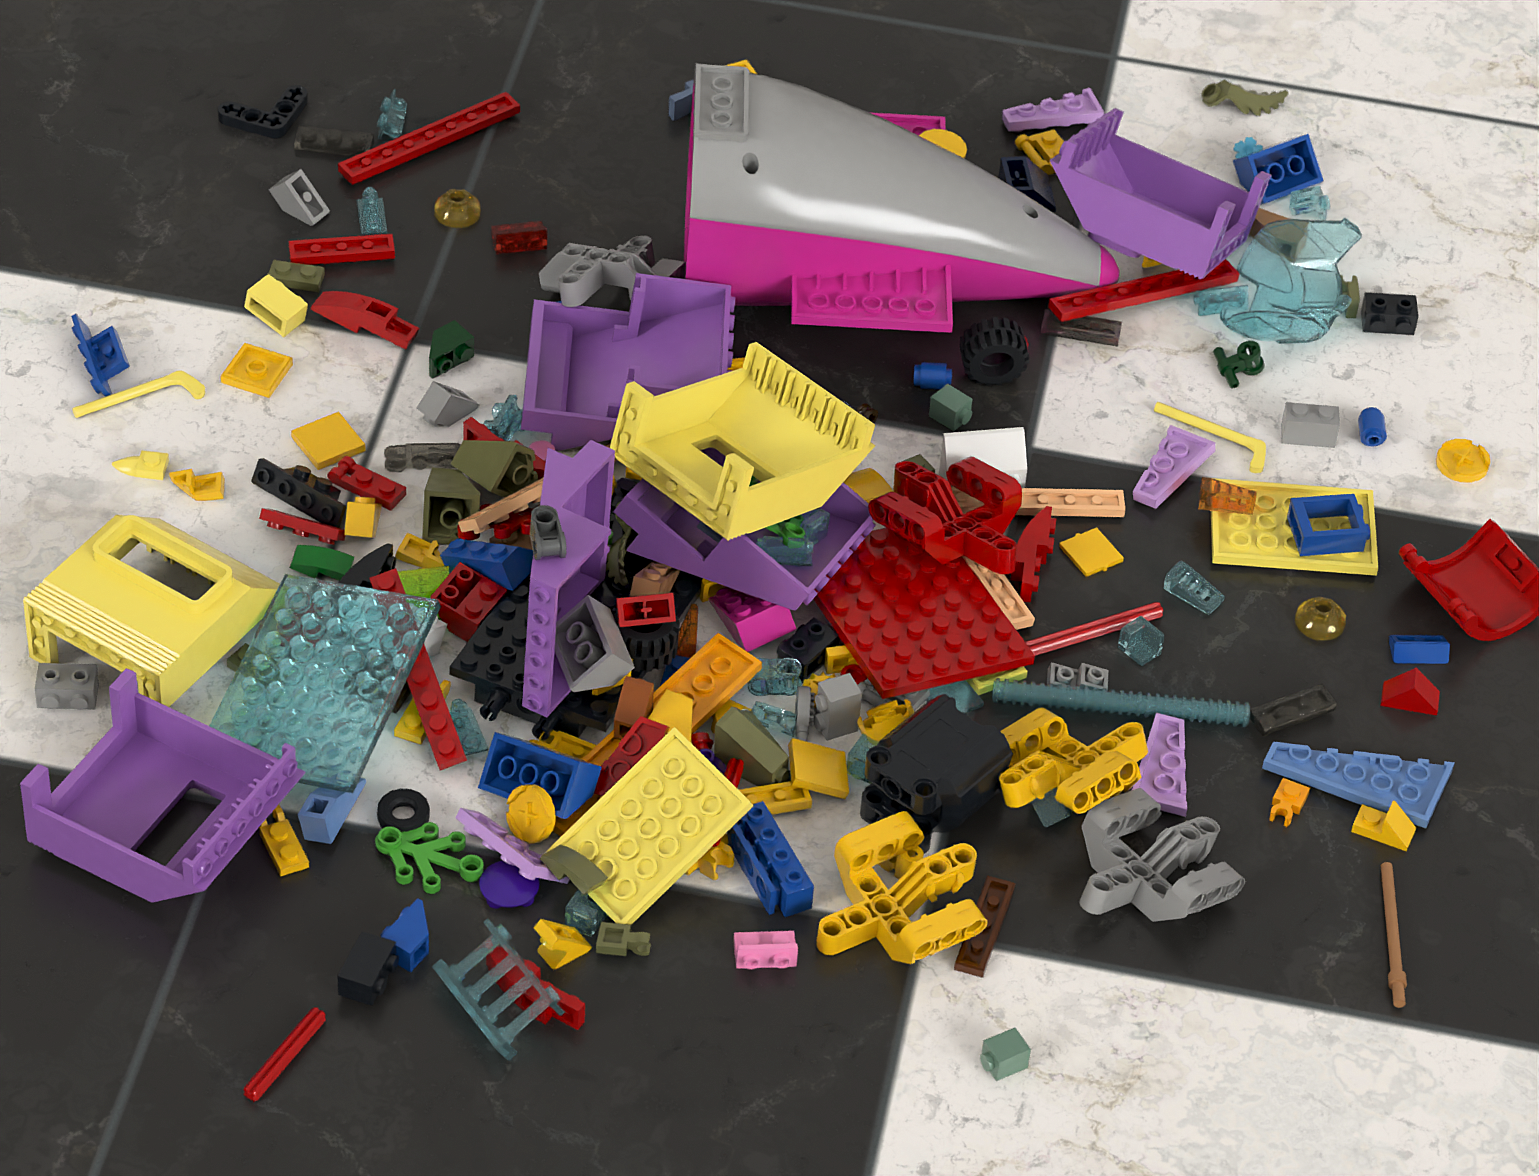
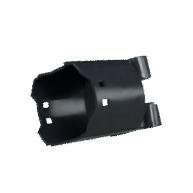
(935, 769)

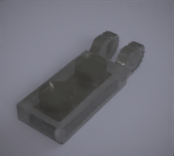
(420, 456)

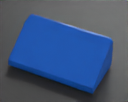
(1419, 649)

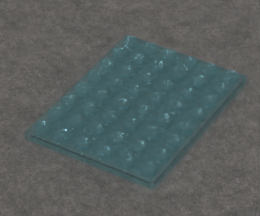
(325, 675)

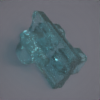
(506, 418)

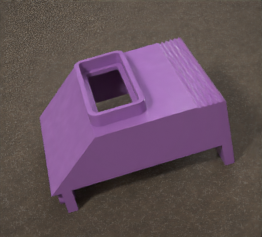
(1152, 202)
(136, 780)

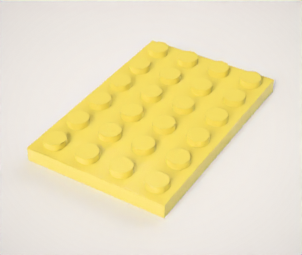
(1268, 539)
(654, 825)

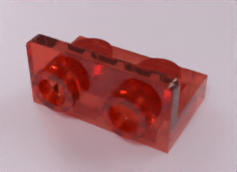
(519, 237)

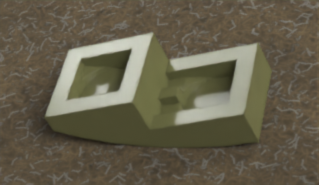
(581, 871)

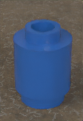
(932, 375)
(1372, 427)

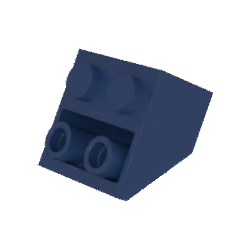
(1028, 179)

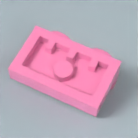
(765, 949)

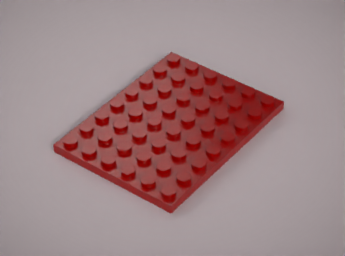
(917, 619)

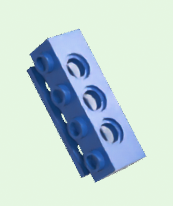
(770, 863)

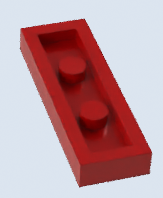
(302, 526)

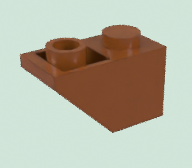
(634, 701)

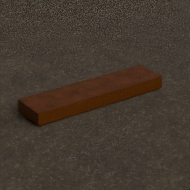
(993, 904)

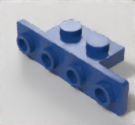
(103, 354)

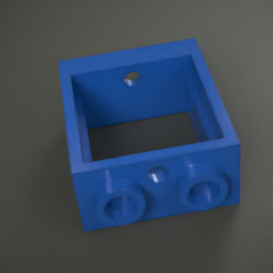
(1327, 541)

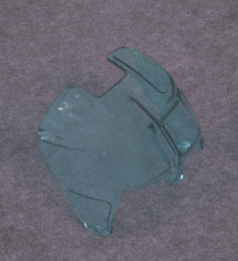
(1296, 272)

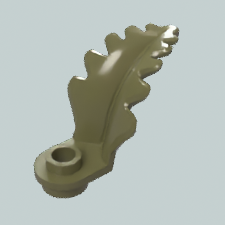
(1245, 100)
(617, 553)

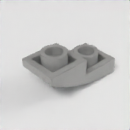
(1085, 676)

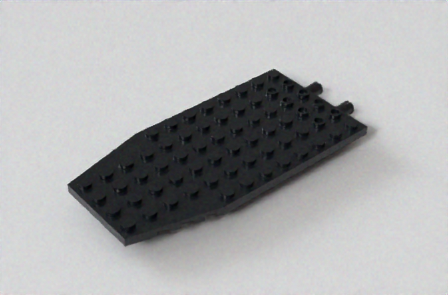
(497, 649)

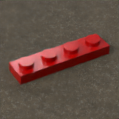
(342, 249)

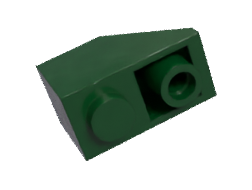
(449, 348)

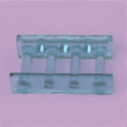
(470, 995)

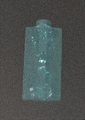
(392, 117)
(371, 213)
(1212, 300)
(796, 553)
(467, 728)

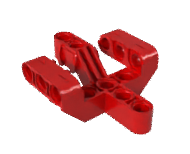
(933, 522)

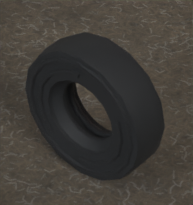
(399, 798)

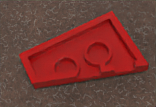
(631, 750)

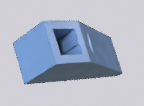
(326, 812)

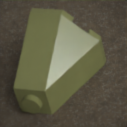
(497, 465)
(447, 501)
(745, 738)

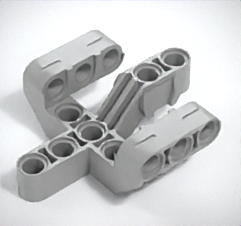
(584, 269)
(1141, 880)

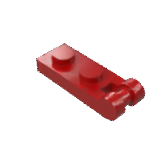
(366, 483)

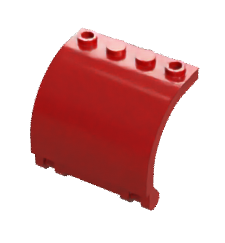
(1482, 585)

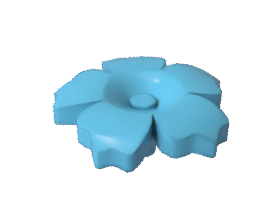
(1246, 148)

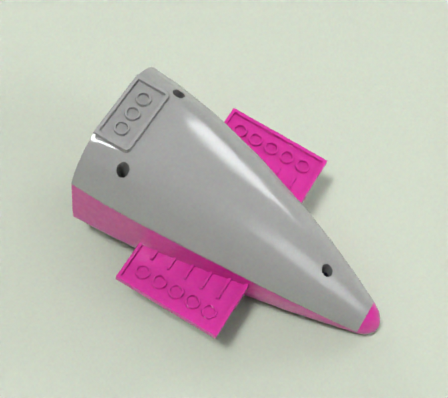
(859, 213)

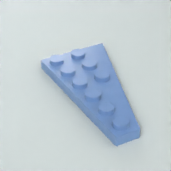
(1365, 777)

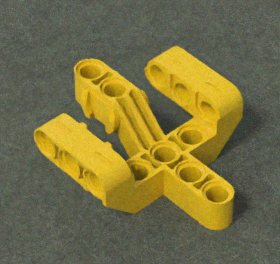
(1051, 758)
(887, 912)

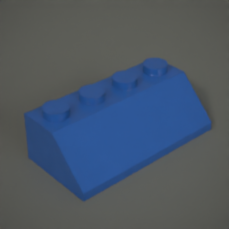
(521, 762)

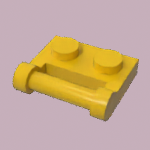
(1046, 143)

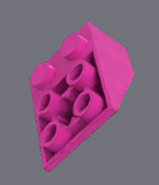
(751, 619)

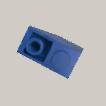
(410, 935)

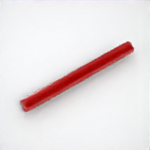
(1093, 629)

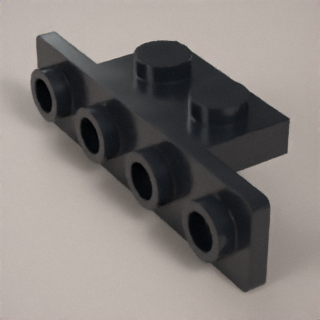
(301, 490)

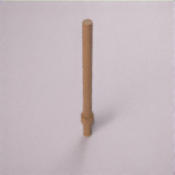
(1396, 977)

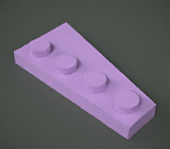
(1062, 112)
(1174, 462)
(1165, 765)
(512, 850)

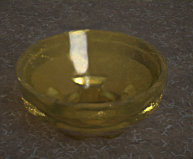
(457, 213)
(1319, 624)

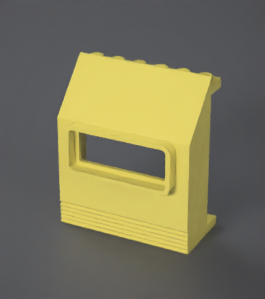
(767, 426)
(138, 620)

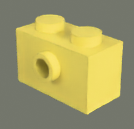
(276, 305)

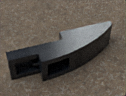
(372, 564)

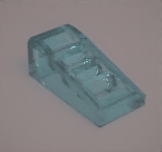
(1176, 583)

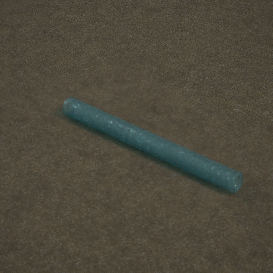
(1120, 702)

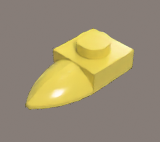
(147, 465)

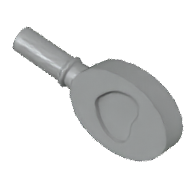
(804, 711)

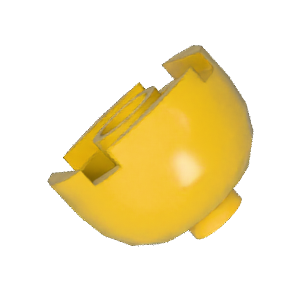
(884, 718)

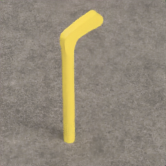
(176, 378)
(1255, 445)

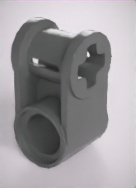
(546, 533)

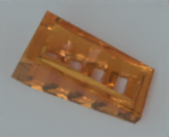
(1212, 495)
(688, 633)

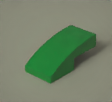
(316, 559)

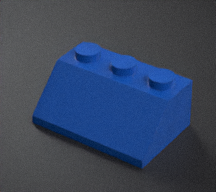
(1289, 164)
(497, 562)

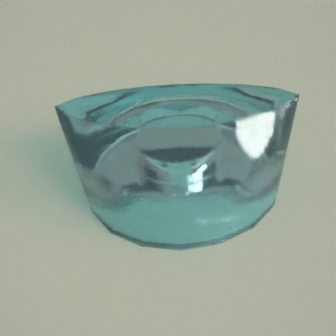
(775, 718)

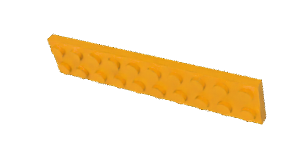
(707, 678)

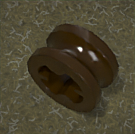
(868, 412)

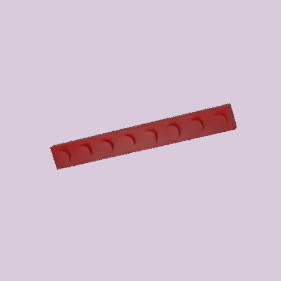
(428, 138)
(1138, 292)
(427, 693)

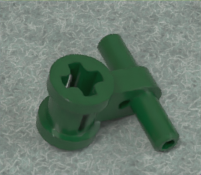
(1239, 362)

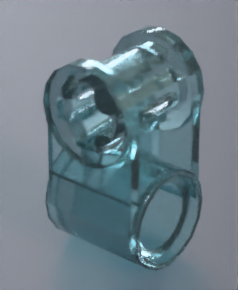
(774, 677)

